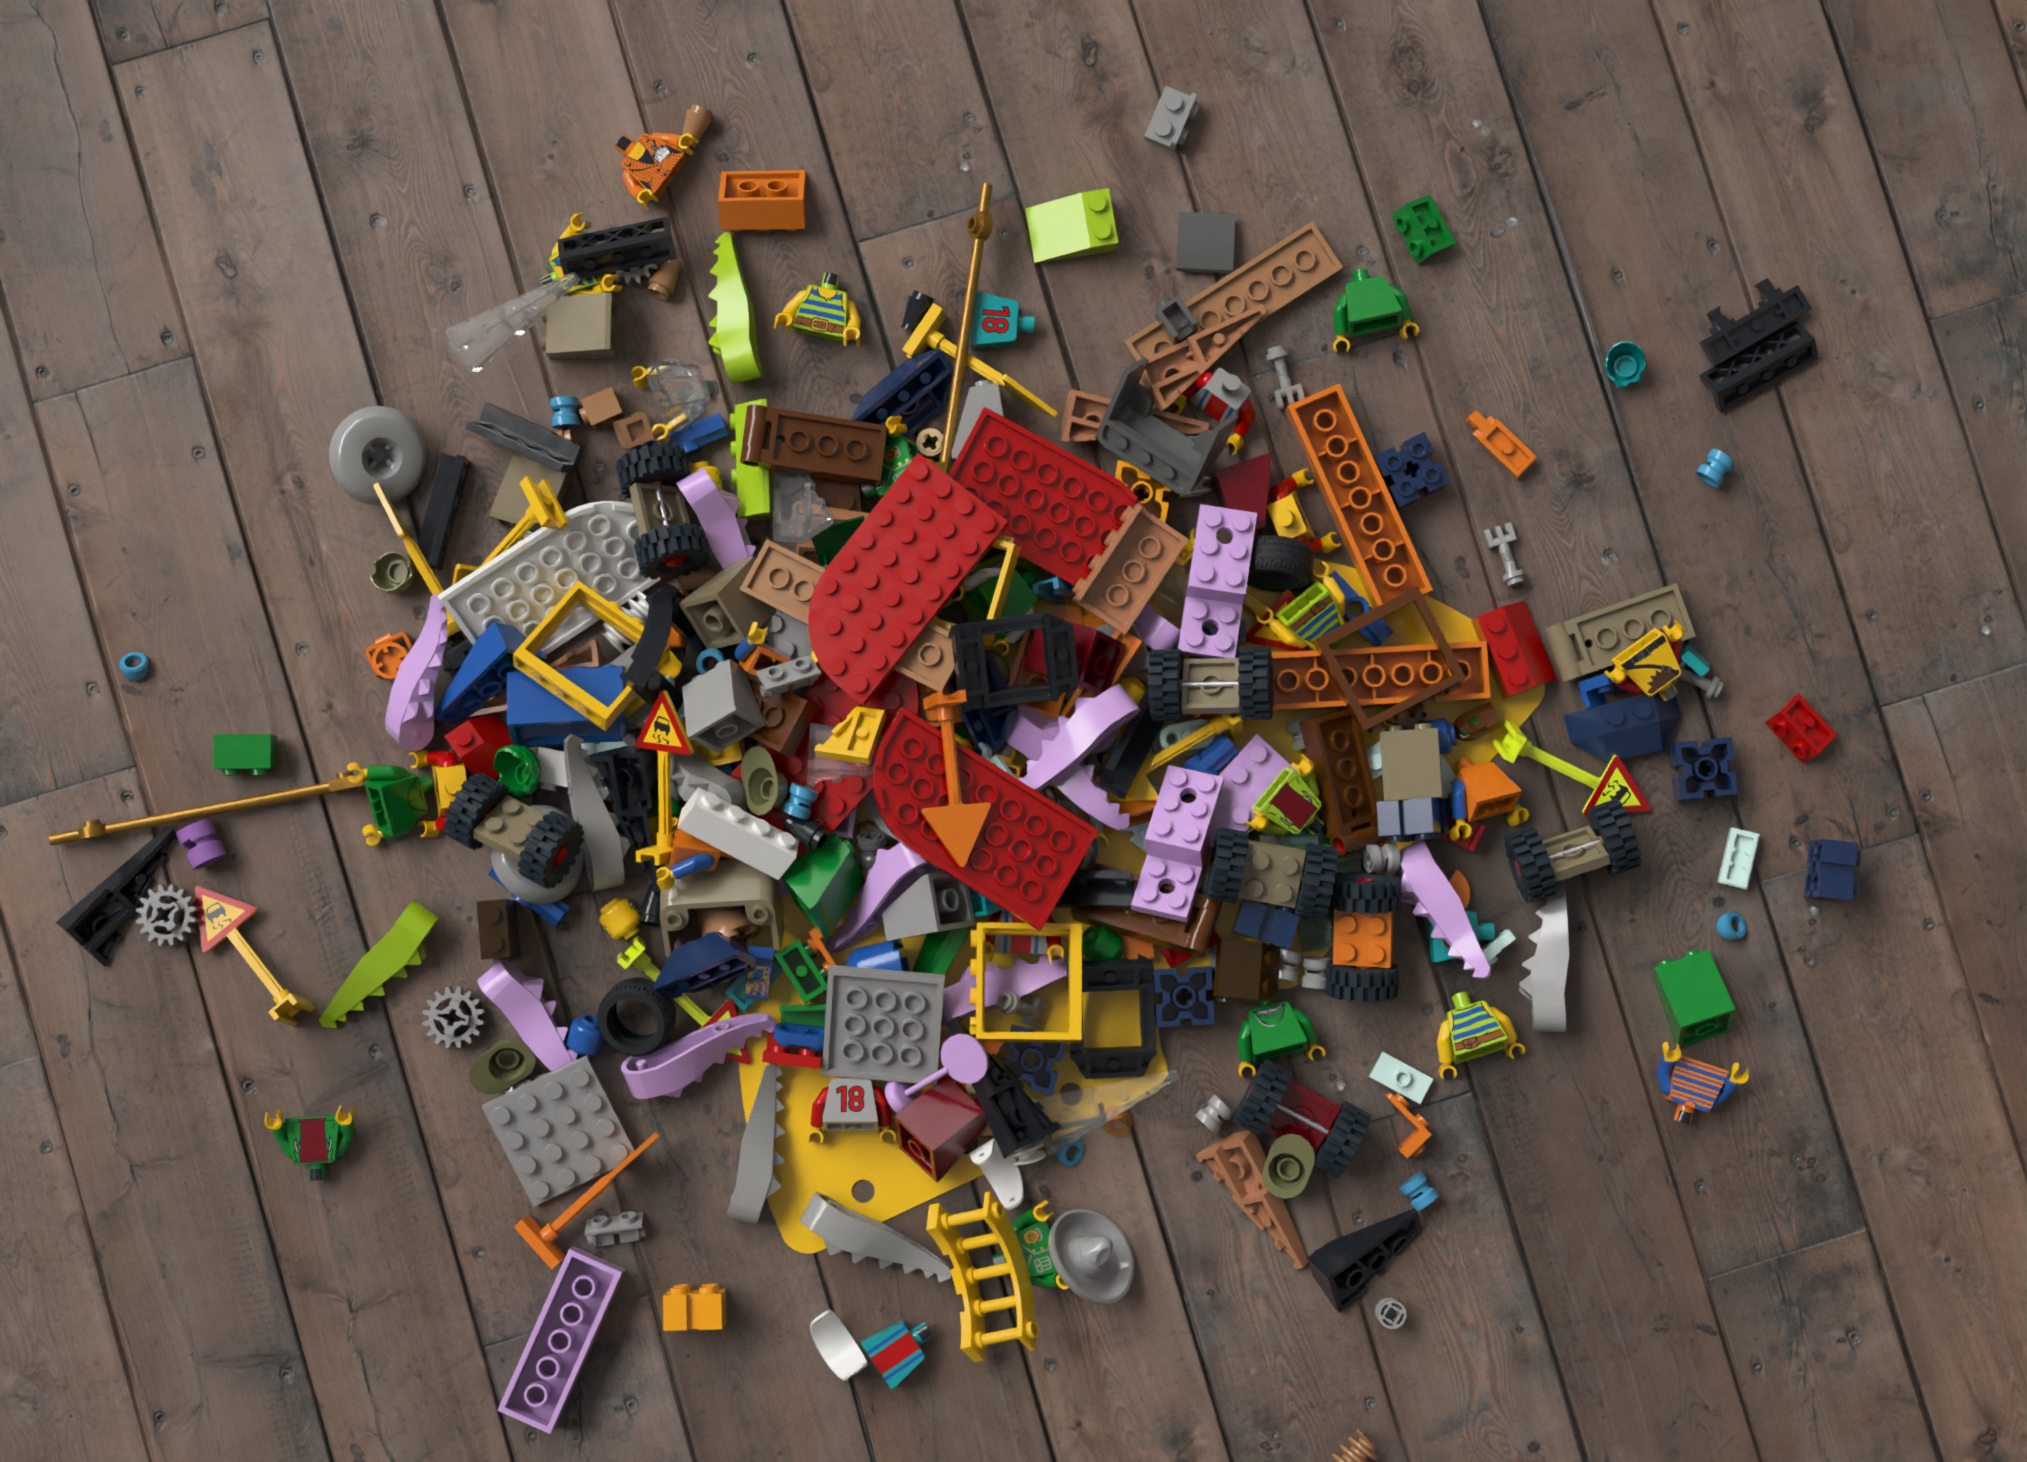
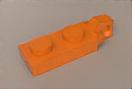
(1501, 444)

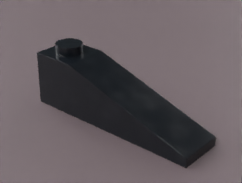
(1352, 1260)

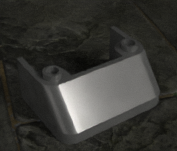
(1151, 443)

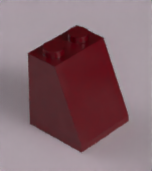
(1245, 487)
(1096, 658)
(939, 1127)

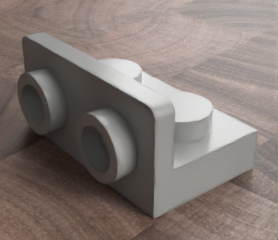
(1171, 117)

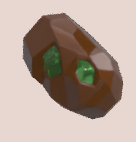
(1476, 722)

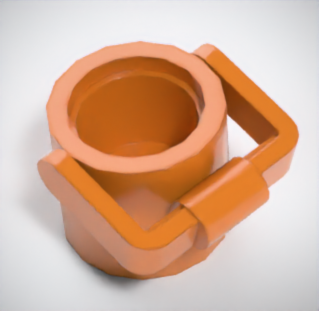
(388, 655)

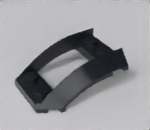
(971, 662)
(642, 674)
(1127, 1060)

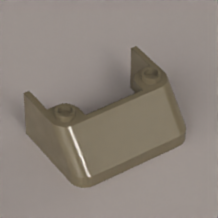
(729, 885)

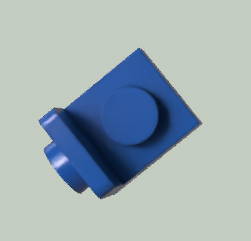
(1592, 690)

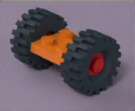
(1363, 937)

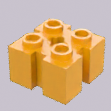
(1152, 488)
(695, 1308)

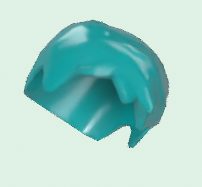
(1625, 363)

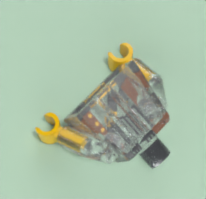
(678, 392)

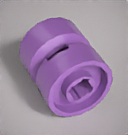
(201, 844)

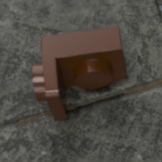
(1408, 723)

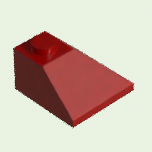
(478, 742)

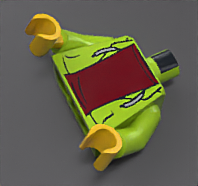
(1289, 802)

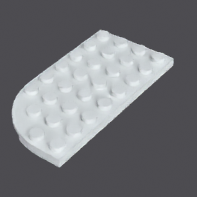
(540, 570)

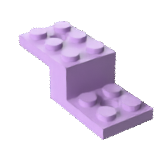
(1217, 582)
(1177, 843)

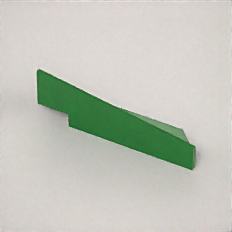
(940, 951)

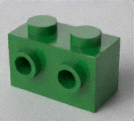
(244, 752)
(801, 970)

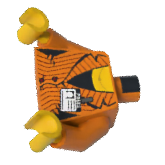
(652, 163)

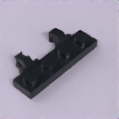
(1774, 312)

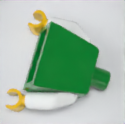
(1018, 599)

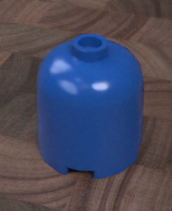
(879, 956)

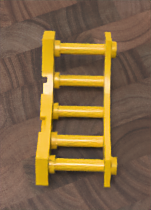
(966, 1276)

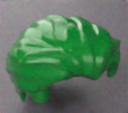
(518, 769)

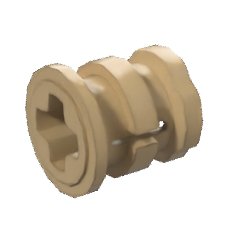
(933, 435)

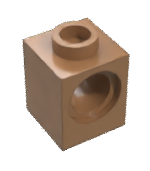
(601, 408)
(633, 430)

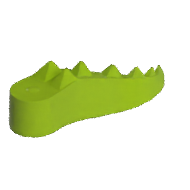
(735, 318)
(388, 958)

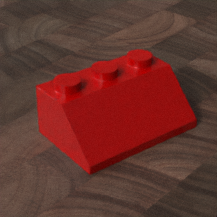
(1514, 649)

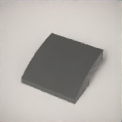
(1205, 242)

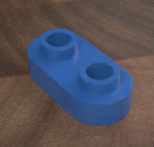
(798, 1034)

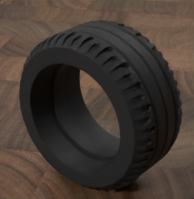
(1280, 564)
(621, 1038)

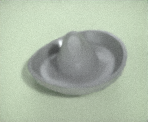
(381, 448)
(527, 890)
(1091, 1256)

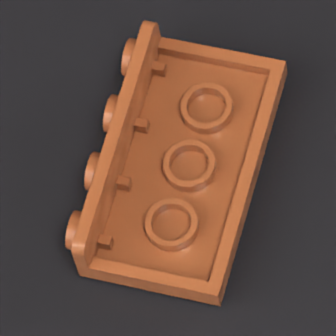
(1129, 568)

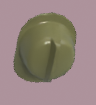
(762, 782)
(501, 1066)
(1288, 1166)

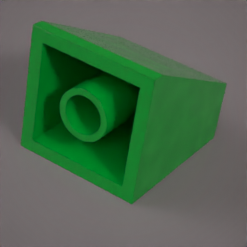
(825, 883)
(1694, 998)

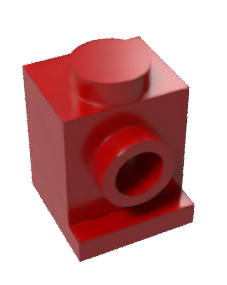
(1469, 843)

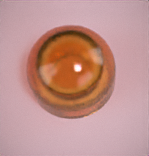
(1126, 1119)

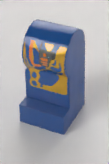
(759, 980)

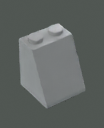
(980, 396)
(721, 707)
(929, 907)

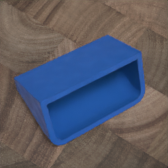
(544, 720)

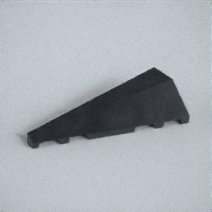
(633, 785)
(104, 912)
(1009, 1110)

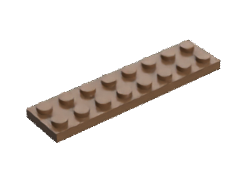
(1269, 279)
(788, 583)

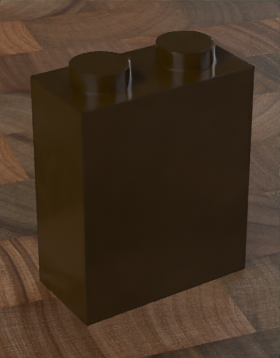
(498, 929)

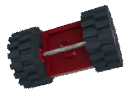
(1288, 1107)

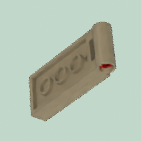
(1614, 630)

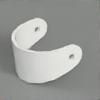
(1000, 1172)
(837, 1345)

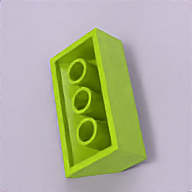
(752, 483)

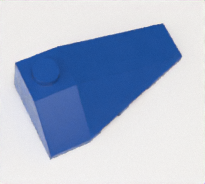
(482, 673)

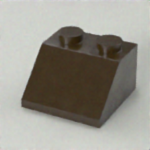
(1246, 972)

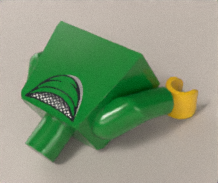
(1274, 1033)

